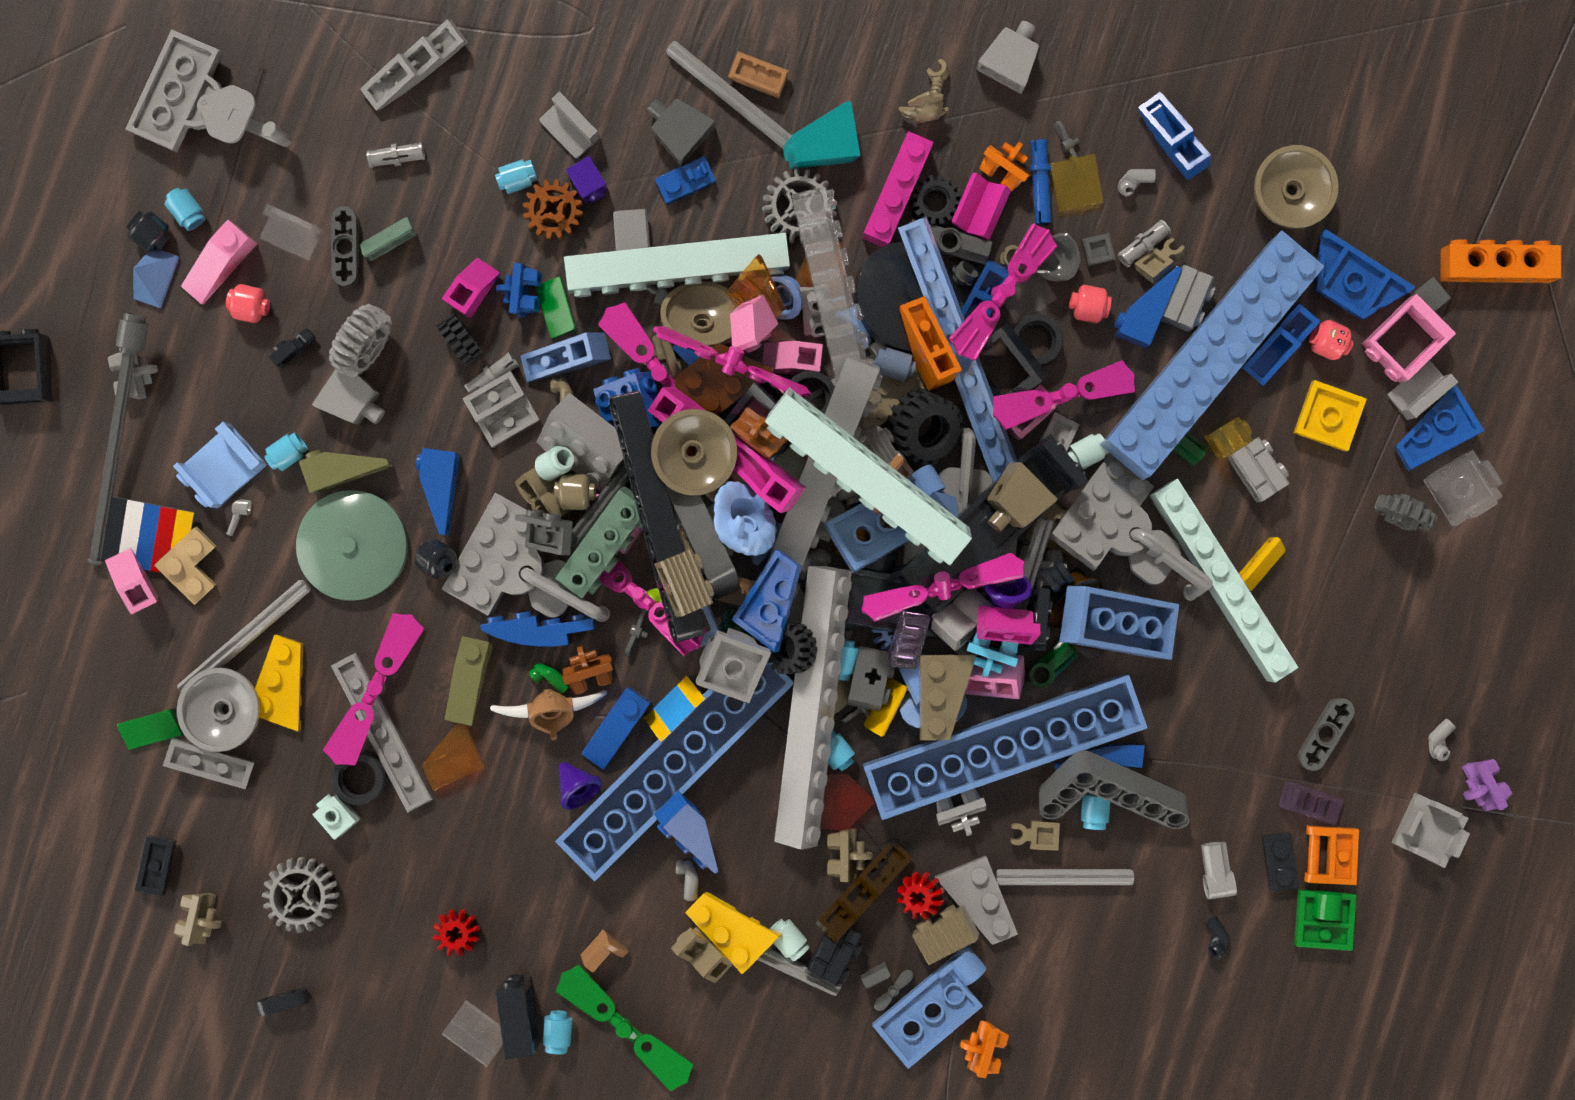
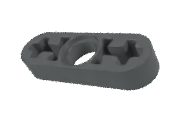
(351, 226)
(1328, 712)

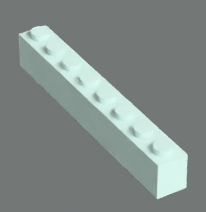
(673, 264)
(1227, 587)

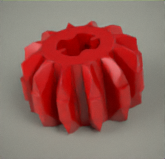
(926, 905)
(463, 941)

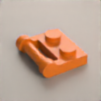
(1341, 855)

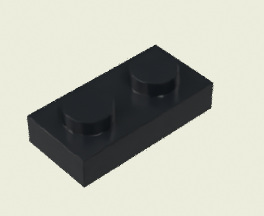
(1280, 861)
(155, 865)

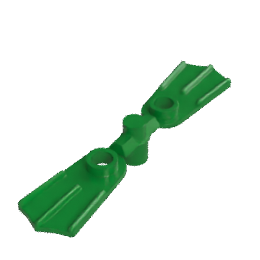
(662, 1060)

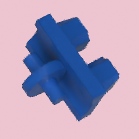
(517, 289)

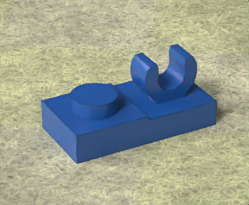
(685, 180)

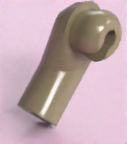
(561, 385)

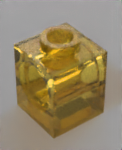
(1229, 437)

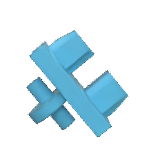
(1005, 654)

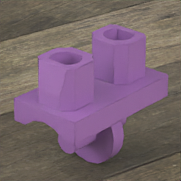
(1484, 787)

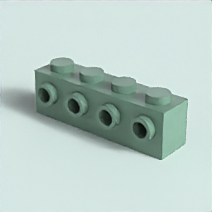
(601, 545)

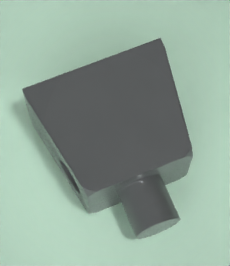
(680, 128)

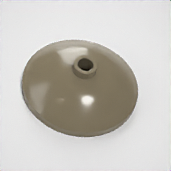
(1311, 178)
(699, 312)
(713, 457)

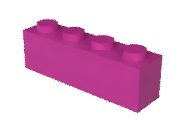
(897, 190)

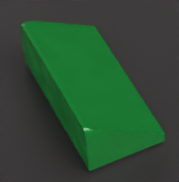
(556, 308)
(150, 729)

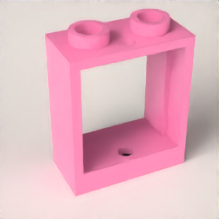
(1427, 320)

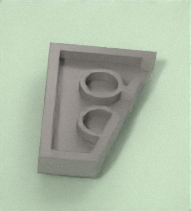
(979, 893)

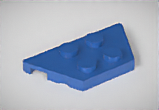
(1355, 279)

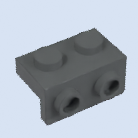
(547, 532)

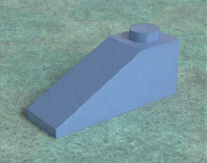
(566, 356)

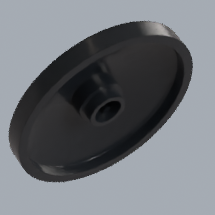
(884, 285)

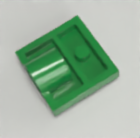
(1325, 919)

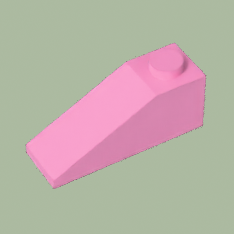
(217, 261)
(1004, 684)

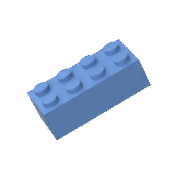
(1119, 622)

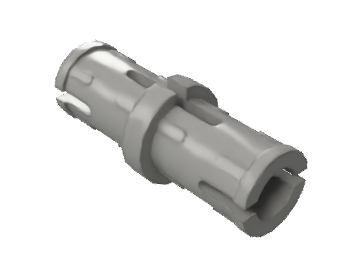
(396, 154)
(1144, 243)
(493, 372)

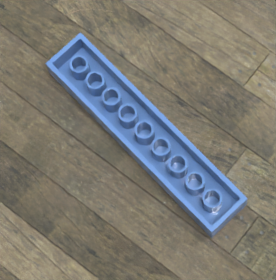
(1212, 355)
(1005, 746)
(662, 770)

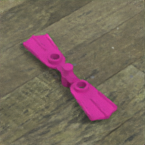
(977, 328)
(628, 334)
(731, 361)
(1021, 406)
(991, 572)
(644, 601)
(351, 733)

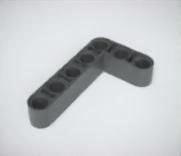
(705, 542)
(1115, 783)

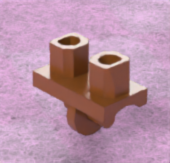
(754, 432)
(586, 666)

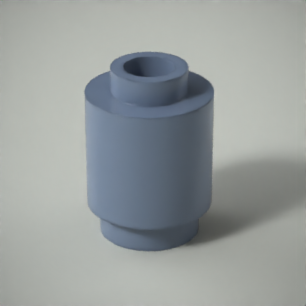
(895, 364)

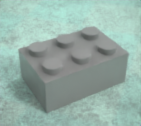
(587, 437)

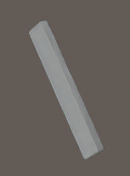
(384, 735)

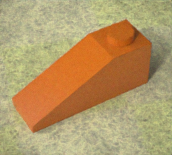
(928, 344)

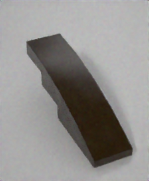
(864, 891)

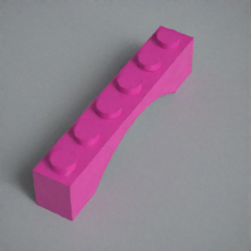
(762, 475)

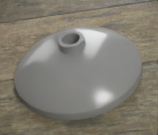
(202, 712)

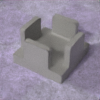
(732, 664)
(1432, 830)

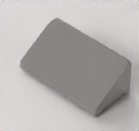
(631, 229)

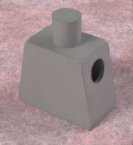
(1010, 57)
(349, 399)

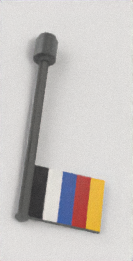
(125, 522)

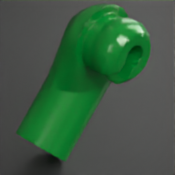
(551, 675)

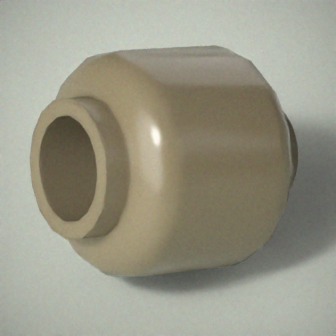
(574, 492)

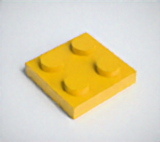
(1330, 415)

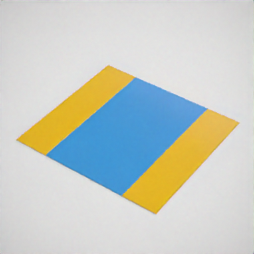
(674, 708)

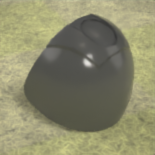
(1063, 261)

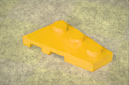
(281, 683)
(734, 934)

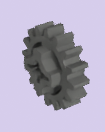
(1405, 512)

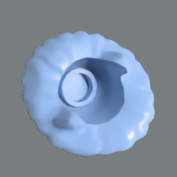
(743, 519)

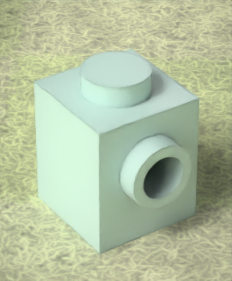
(335, 816)

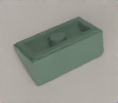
(388, 239)

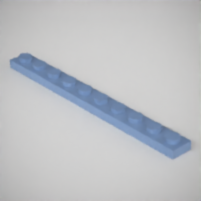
(971, 380)

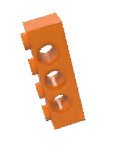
(1544, 257)

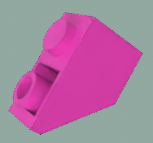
(471, 287)

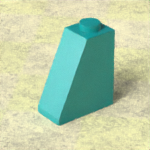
(825, 141)

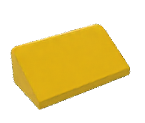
(1262, 562)
(880, 721)

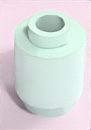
(1088, 450)
(554, 463)
(792, 941)

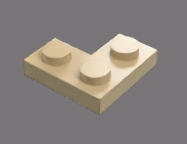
(181, 565)

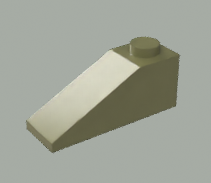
(332, 470)
(467, 680)

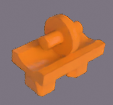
(995, 158)
(981, 1049)

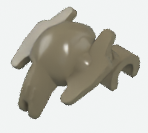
(929, 104)

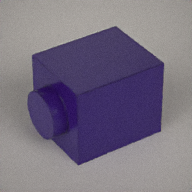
(587, 180)

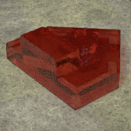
(843, 802)

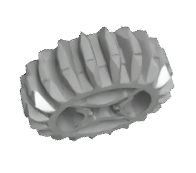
(783, 187)
(360, 340)
(309, 900)

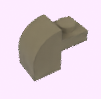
(702, 954)

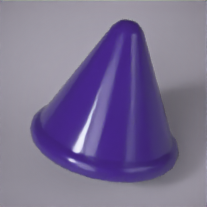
(1009, 593)
(576, 786)

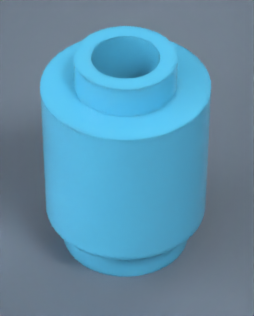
(516, 176)
(184, 208)
(285, 451)
(848, 659)
(841, 752)
(1095, 812)
(557, 1032)

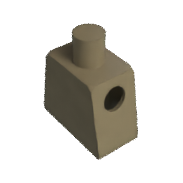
(1018, 498)

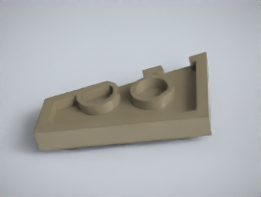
(941, 692)

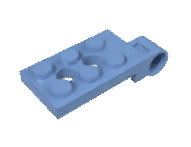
(882, 541)
(943, 987)

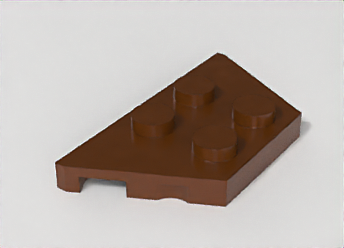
(712, 387)

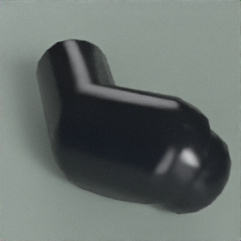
(1219, 940)

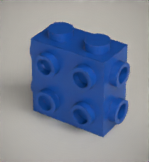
(632, 381)

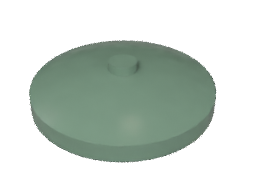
(352, 545)

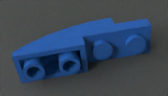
(527, 629)

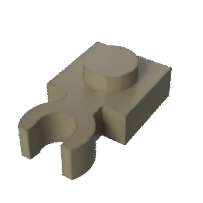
(1159, 263)
(1041, 834)

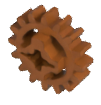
(544, 215)

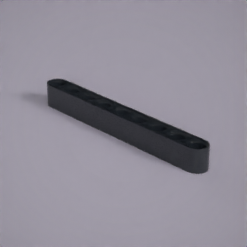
(651, 501)

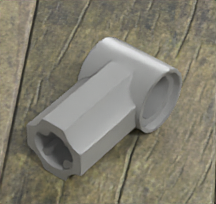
(1218, 878)

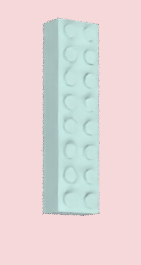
(868, 476)

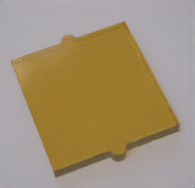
(1076, 182)

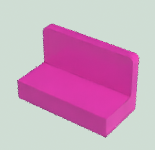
(980, 207)
(1006, 625)

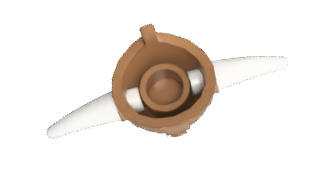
(550, 710)

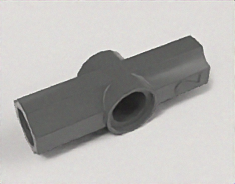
(966, 248)

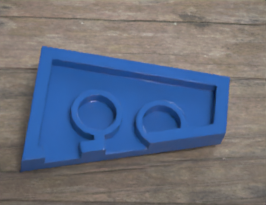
(1441, 429)
(770, 600)

